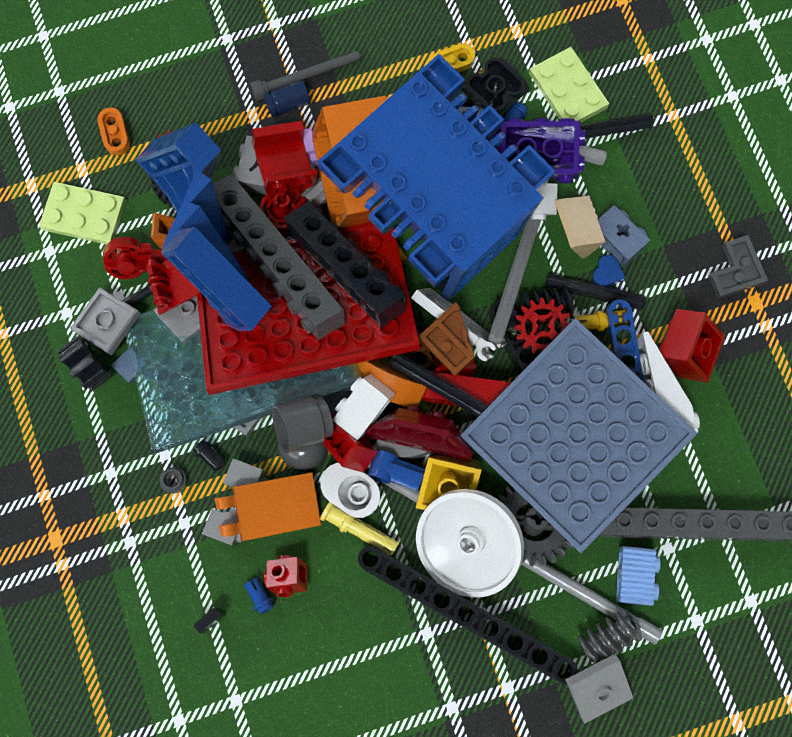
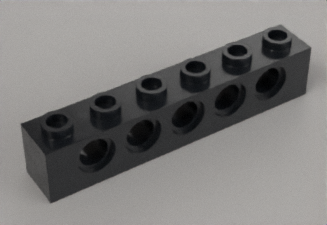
(346, 264)

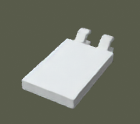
(437, 305)

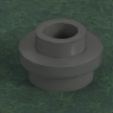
(167, 475)

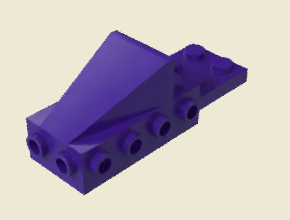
(553, 140)

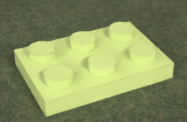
(568, 87)
(82, 213)

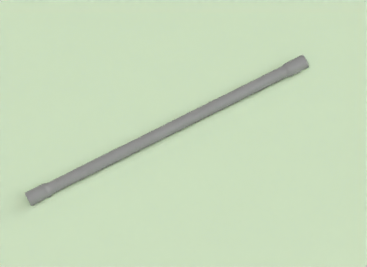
(648, 630)

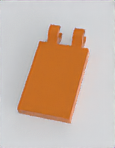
(271, 507)

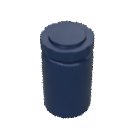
(287, 98)

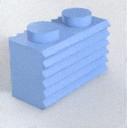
(637, 576)

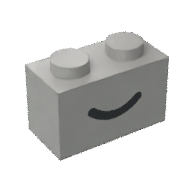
(248, 172)

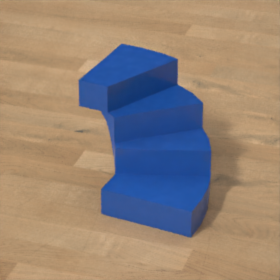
(197, 240)

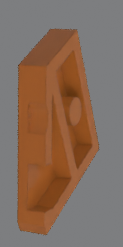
(449, 340)

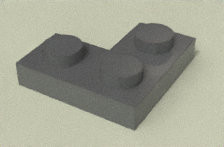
(744, 270)

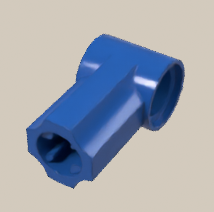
(388, 468)

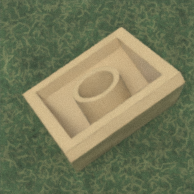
(580, 224)

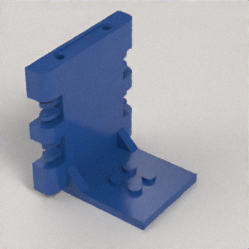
(440, 176)

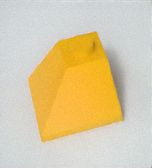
(445, 475)

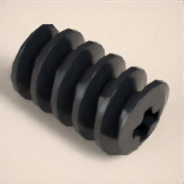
(563, 298)

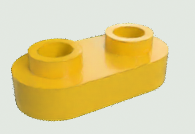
(453, 54)

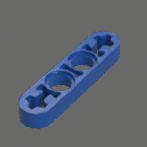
(631, 347)

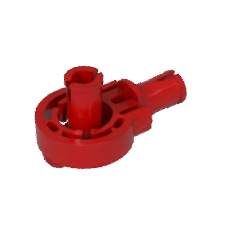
(283, 205)
(130, 257)

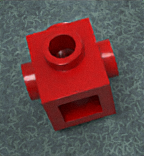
(286, 576)

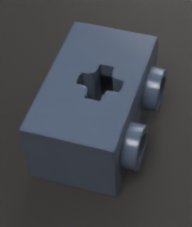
(630, 243)

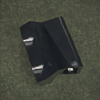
(495, 86)

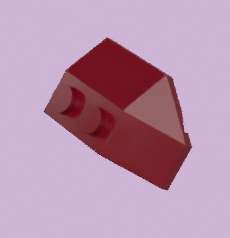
(422, 432)

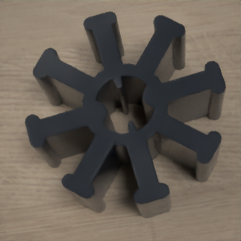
(84, 363)

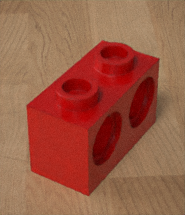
(348, 451)

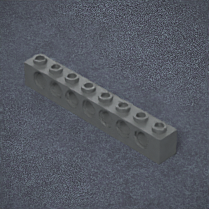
(275, 258)
(701, 525)

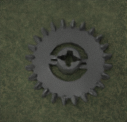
(535, 549)

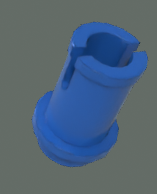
(516, 111)
(259, 596)

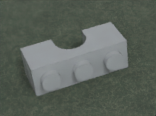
(237, 474)

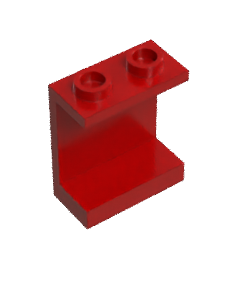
(283, 157)

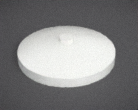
(470, 543)

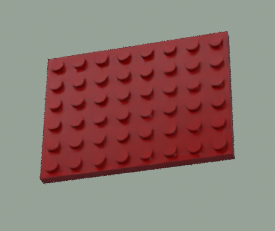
(279, 343)

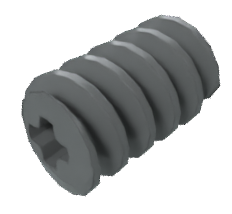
(610, 638)

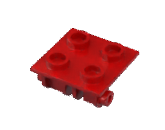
(168, 285)

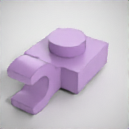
(307, 137)

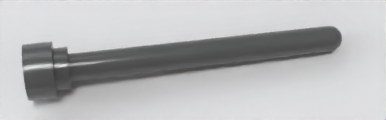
(260, 88)

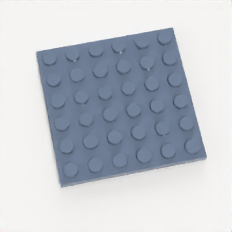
(578, 435)

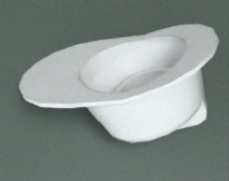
(350, 490)

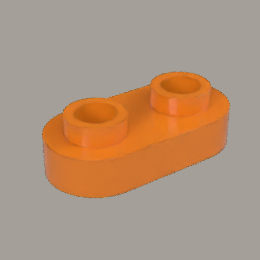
(113, 133)

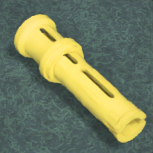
(359, 528)

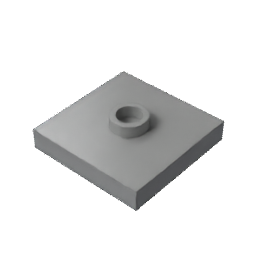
(181, 317)
(105, 321)
(599, 688)

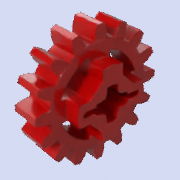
(534, 318)

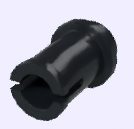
(209, 455)

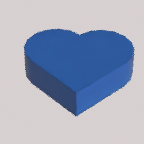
(608, 271)

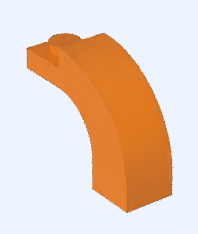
(407, 390)

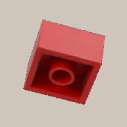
(692, 345)

